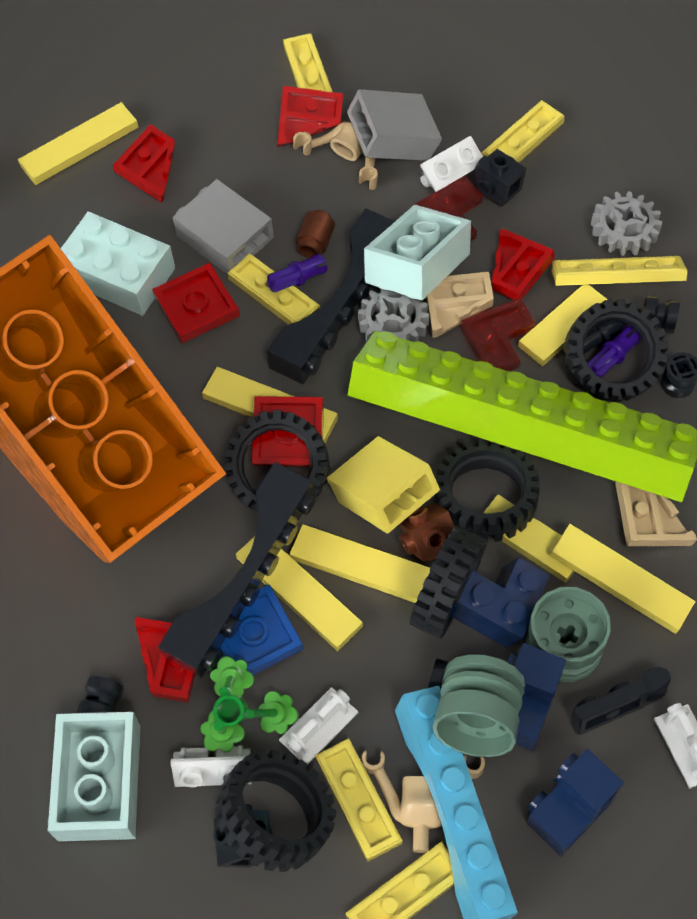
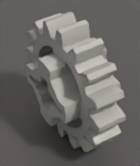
(626, 223)
(393, 315)

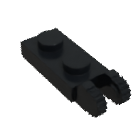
(620, 700)

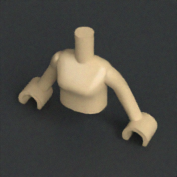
(345, 144)
(417, 803)

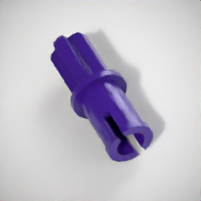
(296, 273)
(614, 351)

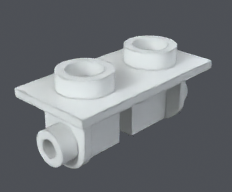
(450, 164)
(319, 725)
(680, 734)
(195, 768)

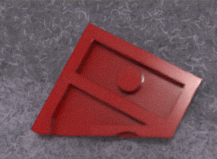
(307, 112)
(148, 162)
(518, 264)
(164, 676)

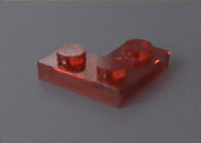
(455, 200)
(493, 329)

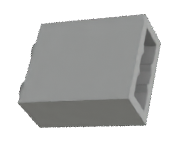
(393, 125)
(222, 226)

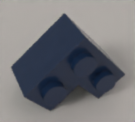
(502, 607)
(542, 676)
(581, 796)

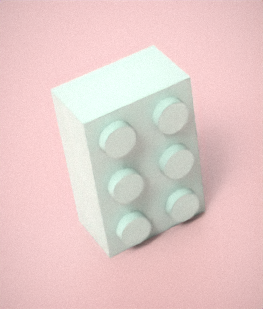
(417, 252)
(118, 262)
(94, 777)

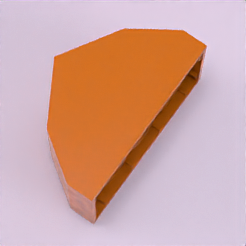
(87, 410)

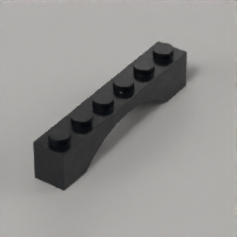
(301, 345)
(199, 633)

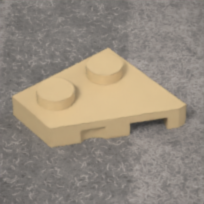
(457, 300)
(650, 519)

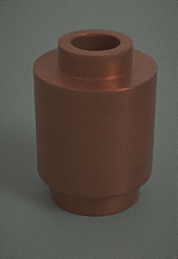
(314, 233)

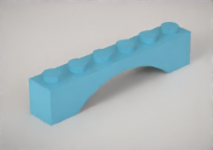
(475, 865)

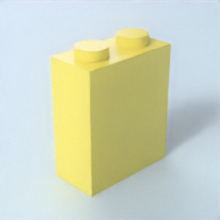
(383, 484)

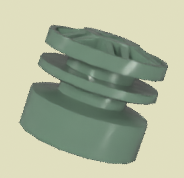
(575, 616)
(479, 706)

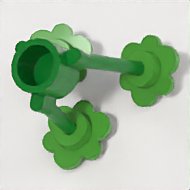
(232, 708)

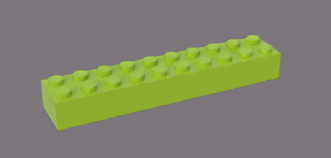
(526, 414)

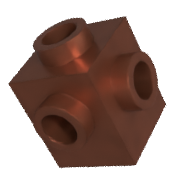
(426, 531)

